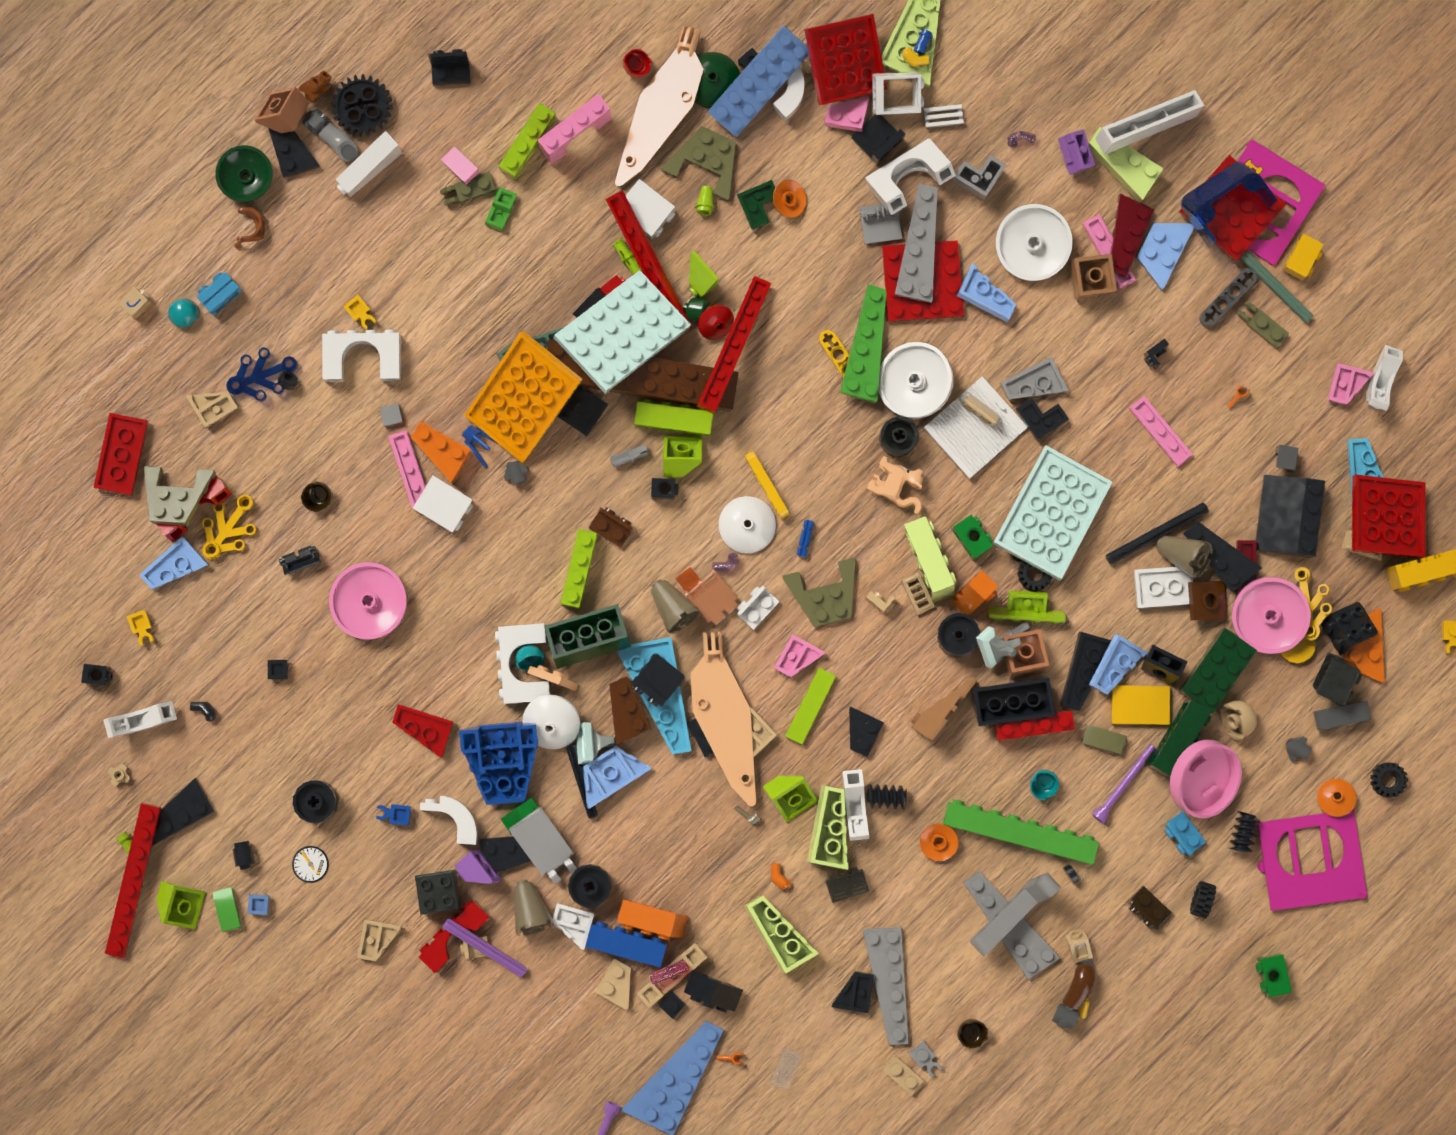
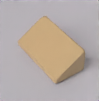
(981, 410)

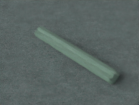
(1280, 290)

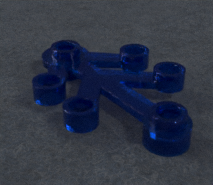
(258, 376)

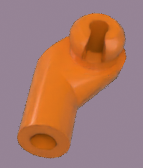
(776, 877)

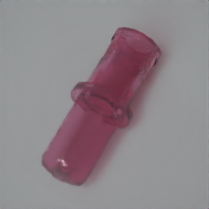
(668, 972)

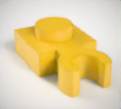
(359, 310)
(140, 624)
(1449, 634)

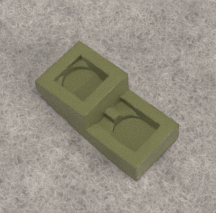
(1104, 739)

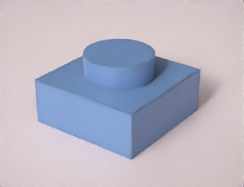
(258, 904)

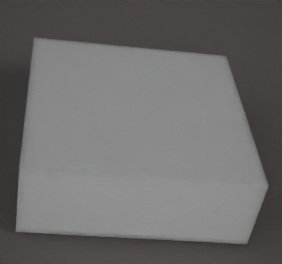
(391, 415)

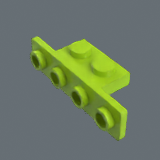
(1027, 606)

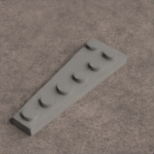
(917, 264)
(1022, 941)
(887, 965)

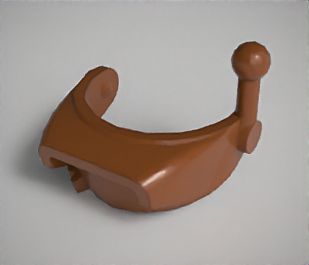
(259, 221)

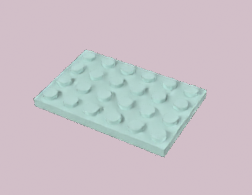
(622, 331)
(1052, 512)

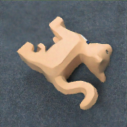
(894, 483)

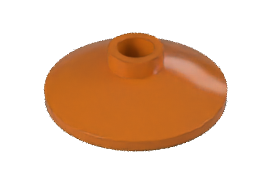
(795, 198)
(1335, 807)
(939, 851)

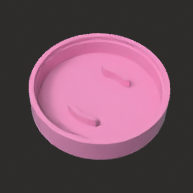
(1205, 778)

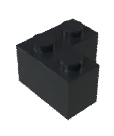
(713, 992)

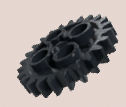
(364, 122)

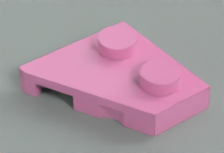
(848, 114)
(1347, 383)
(797, 656)

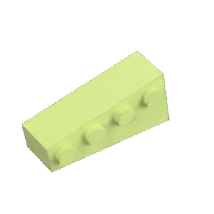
(1128, 167)
(829, 830)
(780, 937)

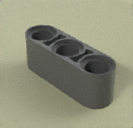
(1342, 715)

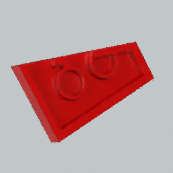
(424, 727)

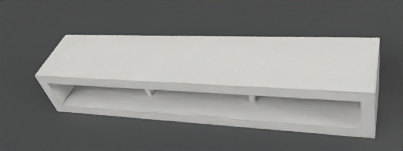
(1149, 122)

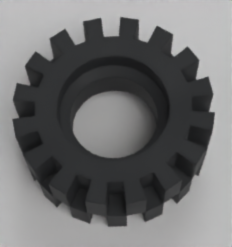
(1030, 584)
(1381, 788)
(1203, 899)

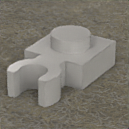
(923, 1056)

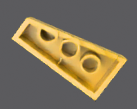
(1422, 571)

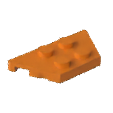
(1369, 653)

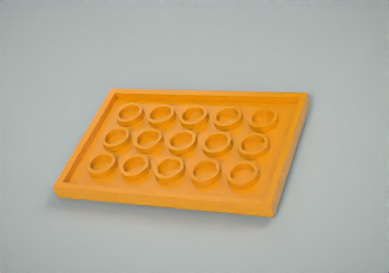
(523, 396)

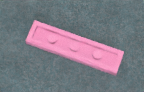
(1102, 242)
(1160, 431)
(407, 465)

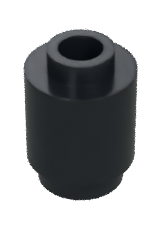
(243, 855)

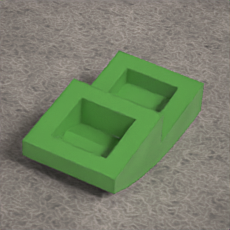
(501, 209)
(226, 909)

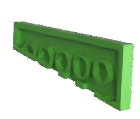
(864, 360)

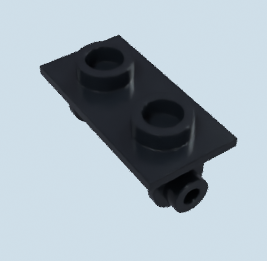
(307, 557)

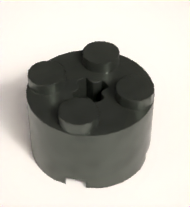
(909, 433)

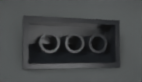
(1013, 702)

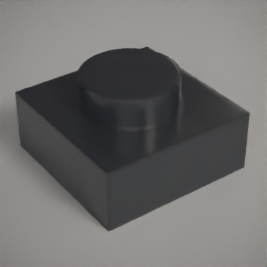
(277, 669)
(672, 1004)

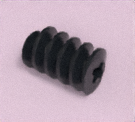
(886, 796)
(1244, 832)

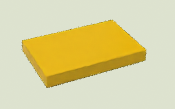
(1140, 705)

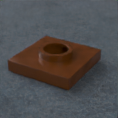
(1197, 604)

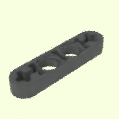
(1227, 297)

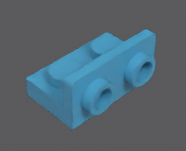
(1184, 834)

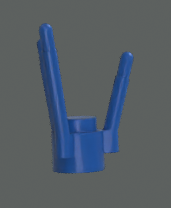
(473, 436)

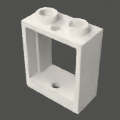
(878, 93)

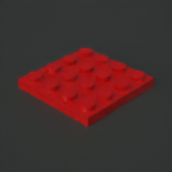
(844, 58)
(1239, 217)
(945, 285)
(1388, 516)

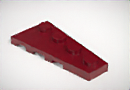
(1128, 232)

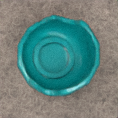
(183, 313)
(529, 656)
(1044, 784)

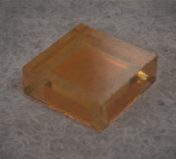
(688, 579)

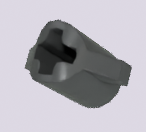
(516, 472)
(1297, 748)

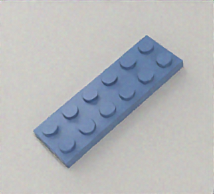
(759, 81)

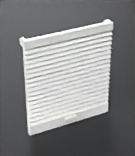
(967, 437)

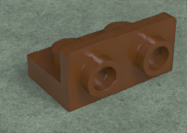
(611, 527)

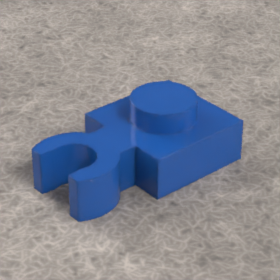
(398, 814)

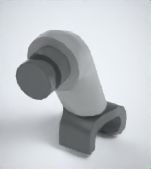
(330, 134)

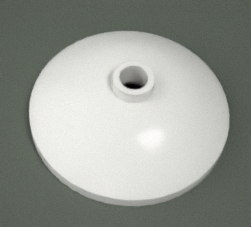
(743, 538)
(554, 712)

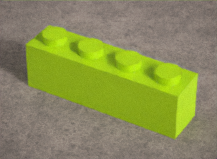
(527, 141)
(674, 419)
(579, 568)

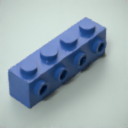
(626, 945)

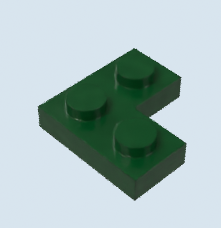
(753, 201)

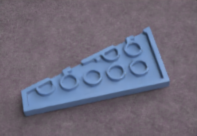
(669, 1090)

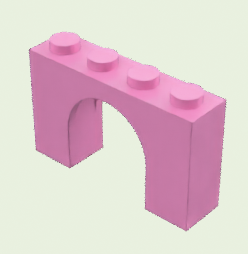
(593, 113)

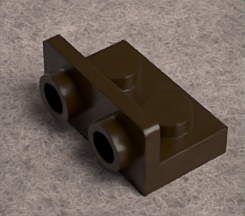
(1149, 907)

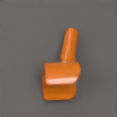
(1239, 394)
(734, 1058)

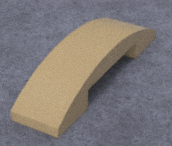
(652, 993)

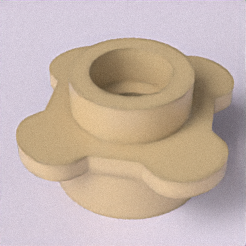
(124, 774)

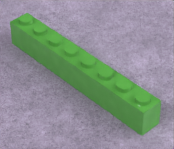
(1019, 832)

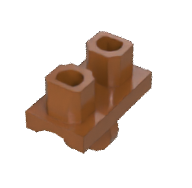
(316, 86)

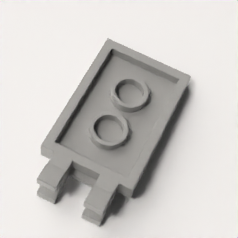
(543, 844)

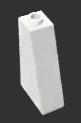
(368, 164)

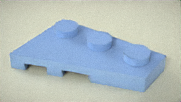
(983, 294)
(173, 564)
(1115, 663)

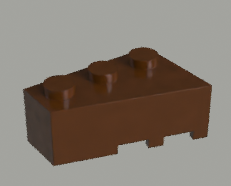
(627, 712)

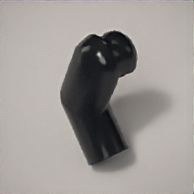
(206, 708)

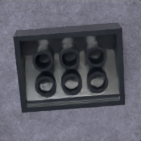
(1290, 515)

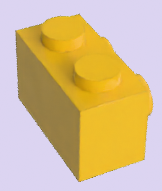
(1303, 256)

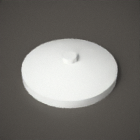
(1034, 242)
(915, 380)

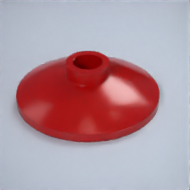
(711, 318)

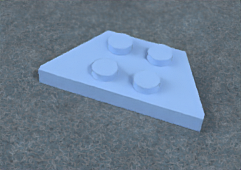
(1163, 249)
(610, 773)

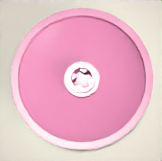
(368, 601)
(1271, 614)

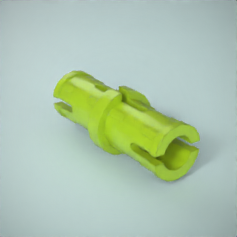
(626, 256)

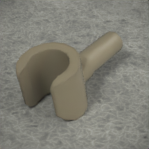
(753, 818)

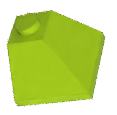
(701, 277)
(681, 454)
(790, 795)
(179, 904)

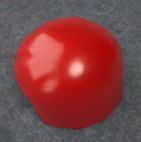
(637, 63)

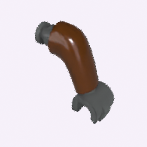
(1080, 988)

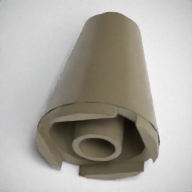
(1186, 554)
(673, 606)
(529, 910)

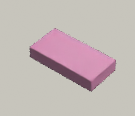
(460, 165)

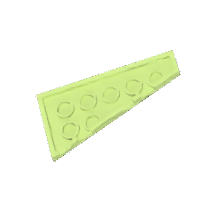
(915, 17)

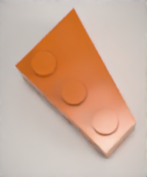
(441, 450)
(974, 593)
(652, 920)

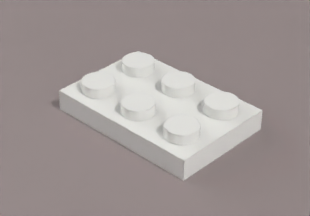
(1161, 587)

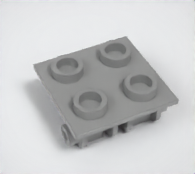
(879, 224)

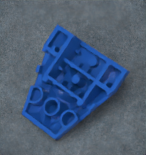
(501, 759)

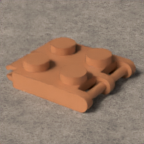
(713, 598)

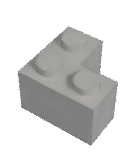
(979, 181)

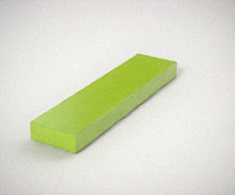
(810, 705)

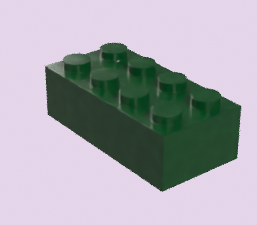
(587, 636)
(1217, 669)
(1179, 736)

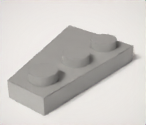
(1035, 381)

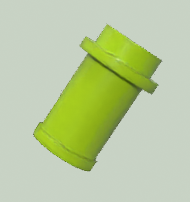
(125, 840)

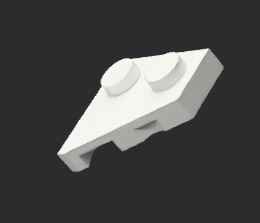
(573, 923)

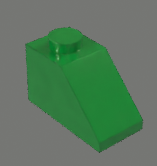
(519, 813)

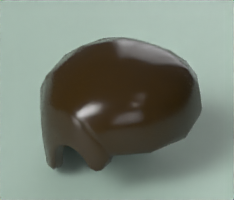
(316, 496)
(972, 1033)

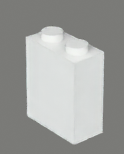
(650, 209)
(443, 504)

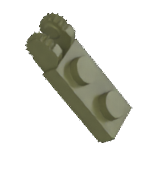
(475, 188)
(1263, 325)

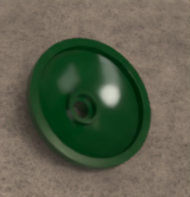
(725, 72)
(237, 163)

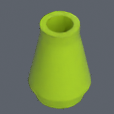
(705, 201)

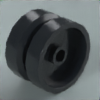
(955, 646)
(304, 804)
(589, 897)

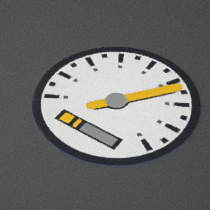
(310, 864)

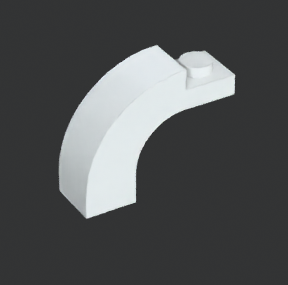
(792, 98)
(1383, 376)
(140, 720)
(855, 805)
(466, 824)

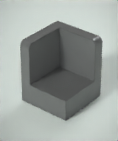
(1286, 457)

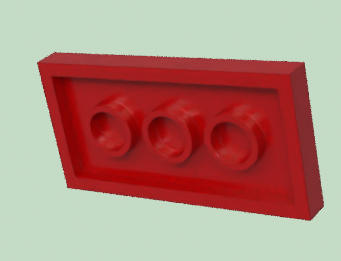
(120, 454)

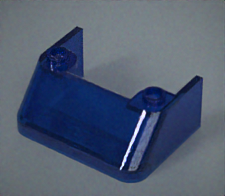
(1198, 202)

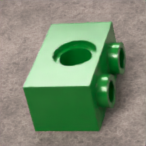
(973, 548)
(1281, 984)

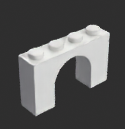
(924, 158)
(337, 344)
(509, 640)

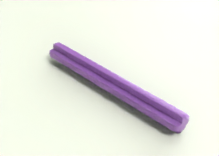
(484, 947)

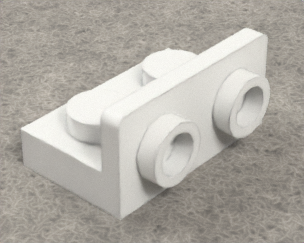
(757, 607)

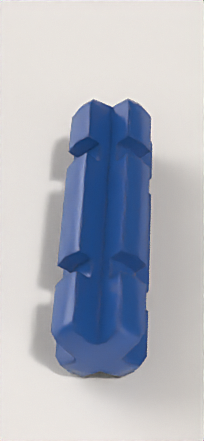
(805, 538)

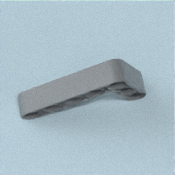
(1013, 911)

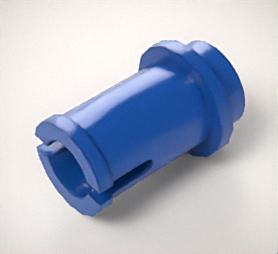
(923, 41)

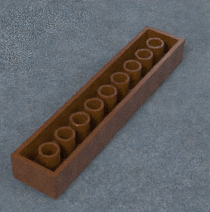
(658, 380)

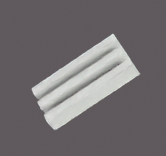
(959, 114)

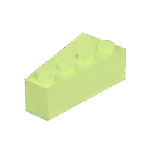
(930, 559)

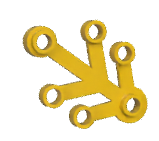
(226, 529)
(1314, 603)

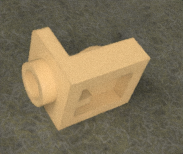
(877, 601)
(1079, 946)
(469, 951)

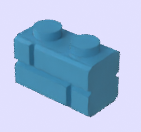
(218, 293)

